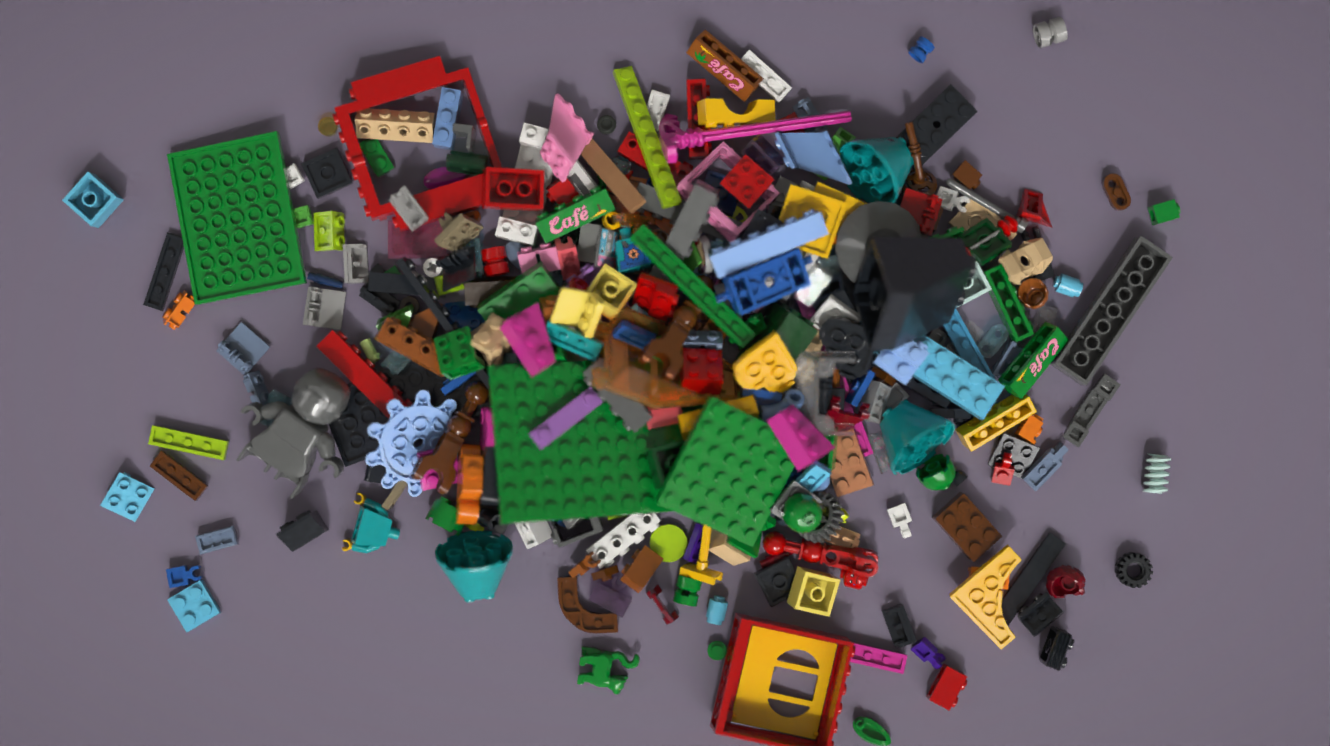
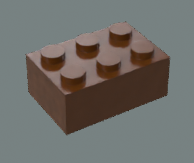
(967, 526)

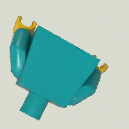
(371, 527)

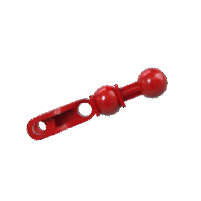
(846, 558)

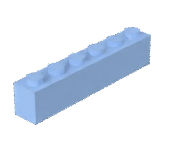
(768, 243)

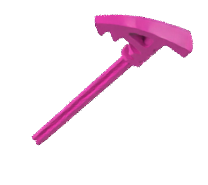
(673, 137)

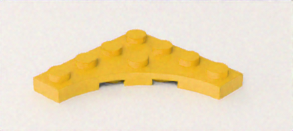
(982, 595)

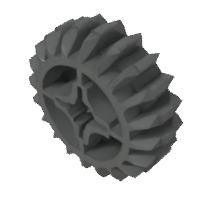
(828, 504)

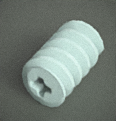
(1157, 473)

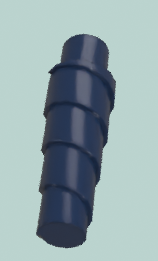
(325, 280)

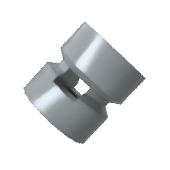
(1050, 32)

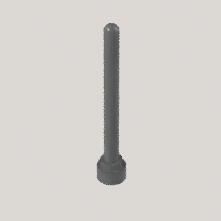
(1022, 222)

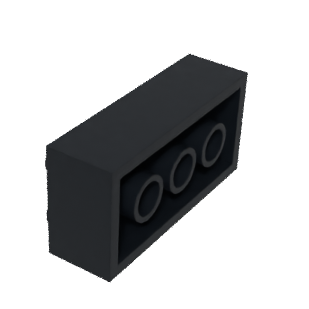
(950, 112)

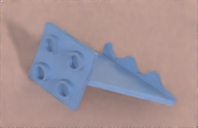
(813, 153)

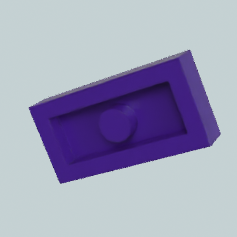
(693, 548)

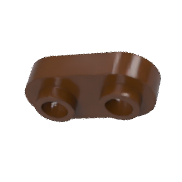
(1118, 191)

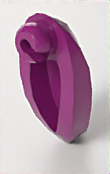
(441, 177)

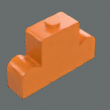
(469, 484)

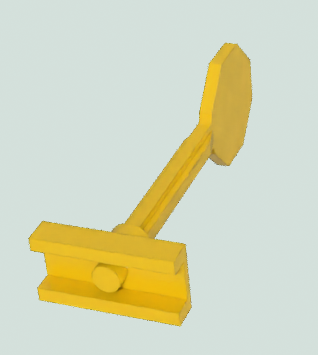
(700, 570)

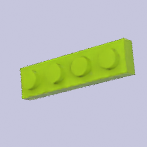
(188, 442)

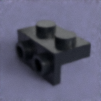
(1039, 614)

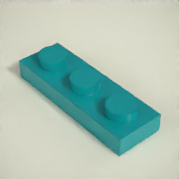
(573, 340)

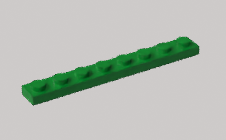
(692, 286)

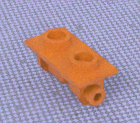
(173, 315)

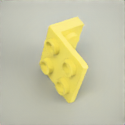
(578, 310)

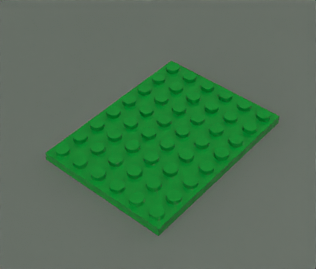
(236, 218)

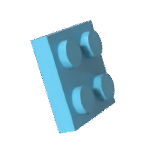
(194, 605)

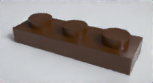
(179, 475)

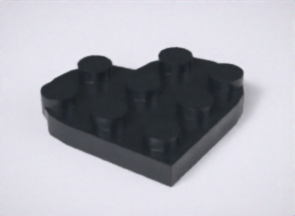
(847, 336)

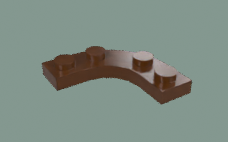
(577, 615)

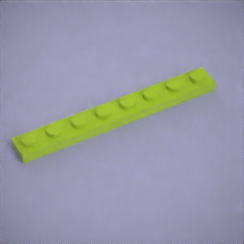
(647, 137)

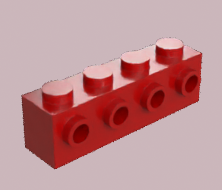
(696, 91)
(631, 150)

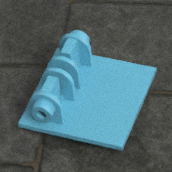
(127, 496)

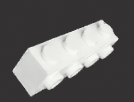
(621, 536)

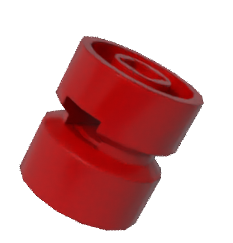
(495, 261)

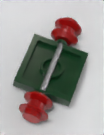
(988, 241)

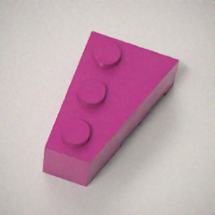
(529, 339)

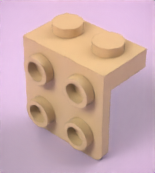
(492, 340)

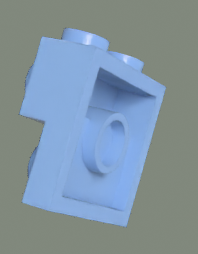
(902, 361)

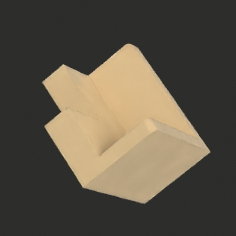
(720, 547)

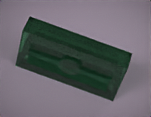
(466, 163)

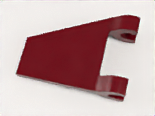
(846, 417)
(653, 594)

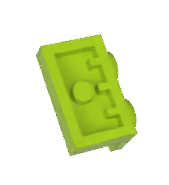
(329, 231)

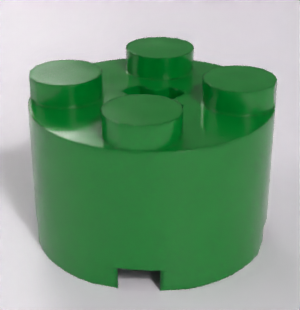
(444, 515)

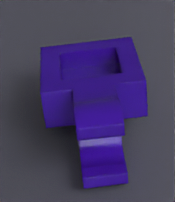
(927, 651)

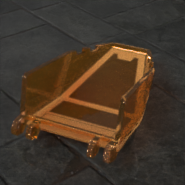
(644, 383)

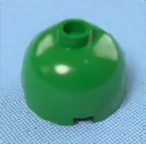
(937, 473)
(802, 513)

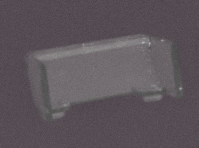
(809, 368)

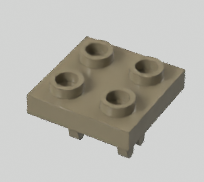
(457, 231)

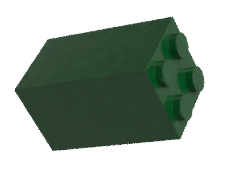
(792, 328)

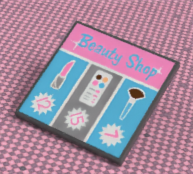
(605, 248)

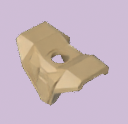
(1038, 260)

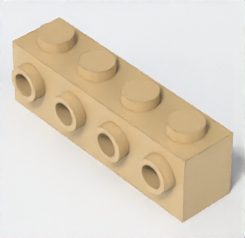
(395, 125)

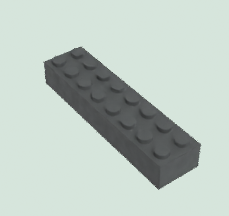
(1111, 310)

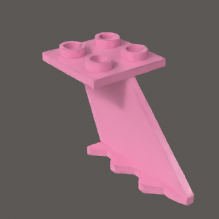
(565, 138)

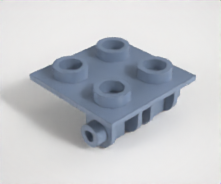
(242, 348)

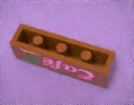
(724, 65)

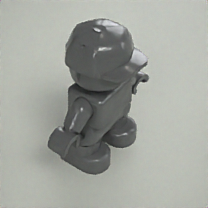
(300, 428)

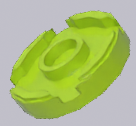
(669, 542)

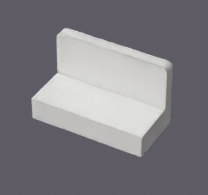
(534, 532)

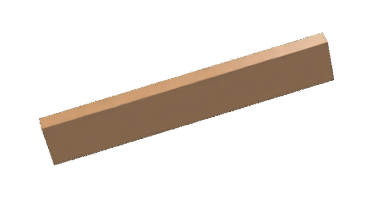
(612, 177)

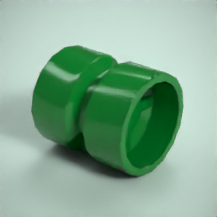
(686, 583)

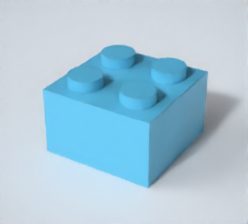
(93, 200)

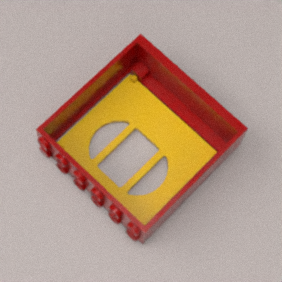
(752, 694)

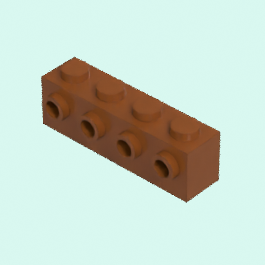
(409, 344)

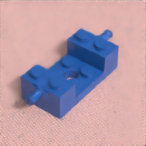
(747, 287)

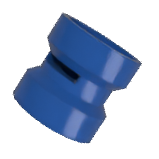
(921, 49)

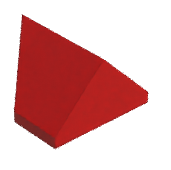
(1033, 208)

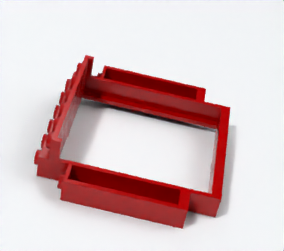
(397, 84)

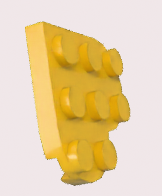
(766, 366)

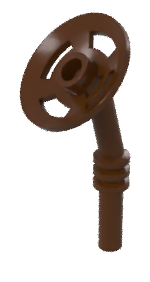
(919, 176)

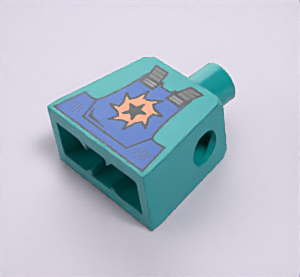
(628, 256)

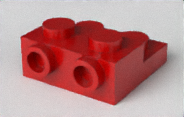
(656, 296)

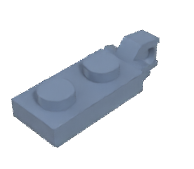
(1045, 466)

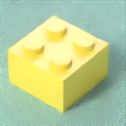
(813, 591)

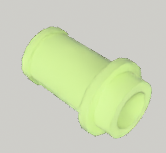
(370, 350)

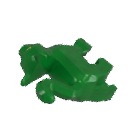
(602, 664)

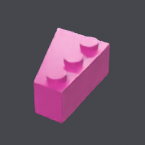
(799, 437)

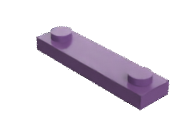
(565, 418)

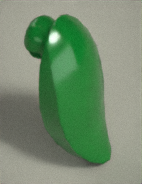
(871, 731)

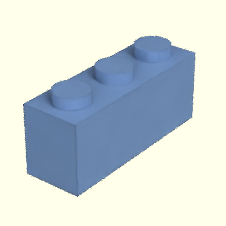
(448, 113)

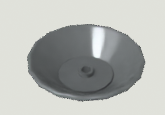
(870, 221)

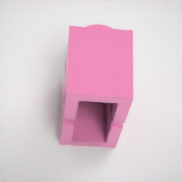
(547, 253)

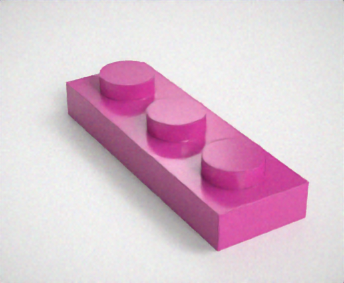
(879, 658)

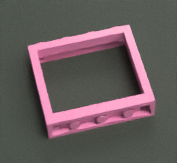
(717, 218)

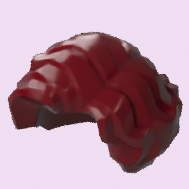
(1065, 581)

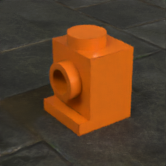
(1030, 428)

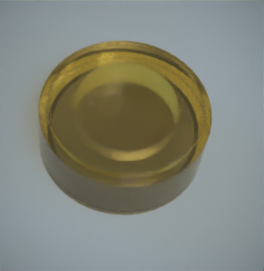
(327, 127)

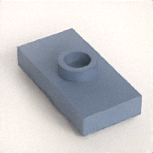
(216, 540)

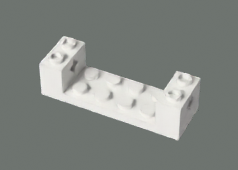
(519, 224)

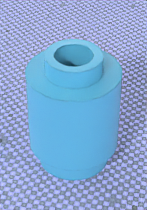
(1068, 285)
(716, 610)

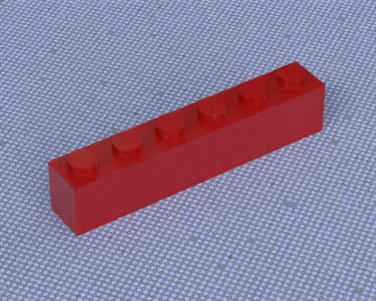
(360, 371)

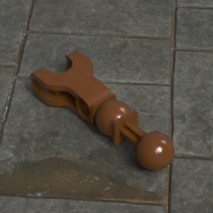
(670, 343)
(451, 441)

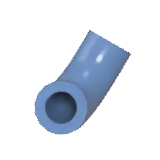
(792, 397)

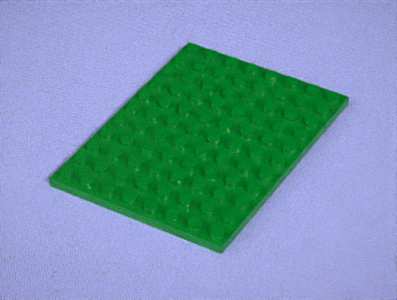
(585, 471)

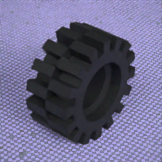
(1123, 564)

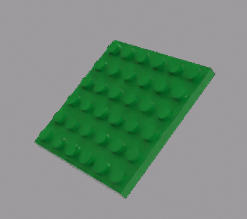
(727, 472)

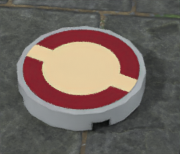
(703, 245)

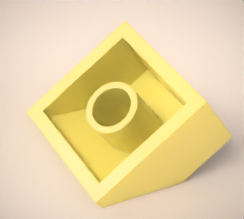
(613, 290)

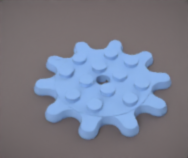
(401, 431)

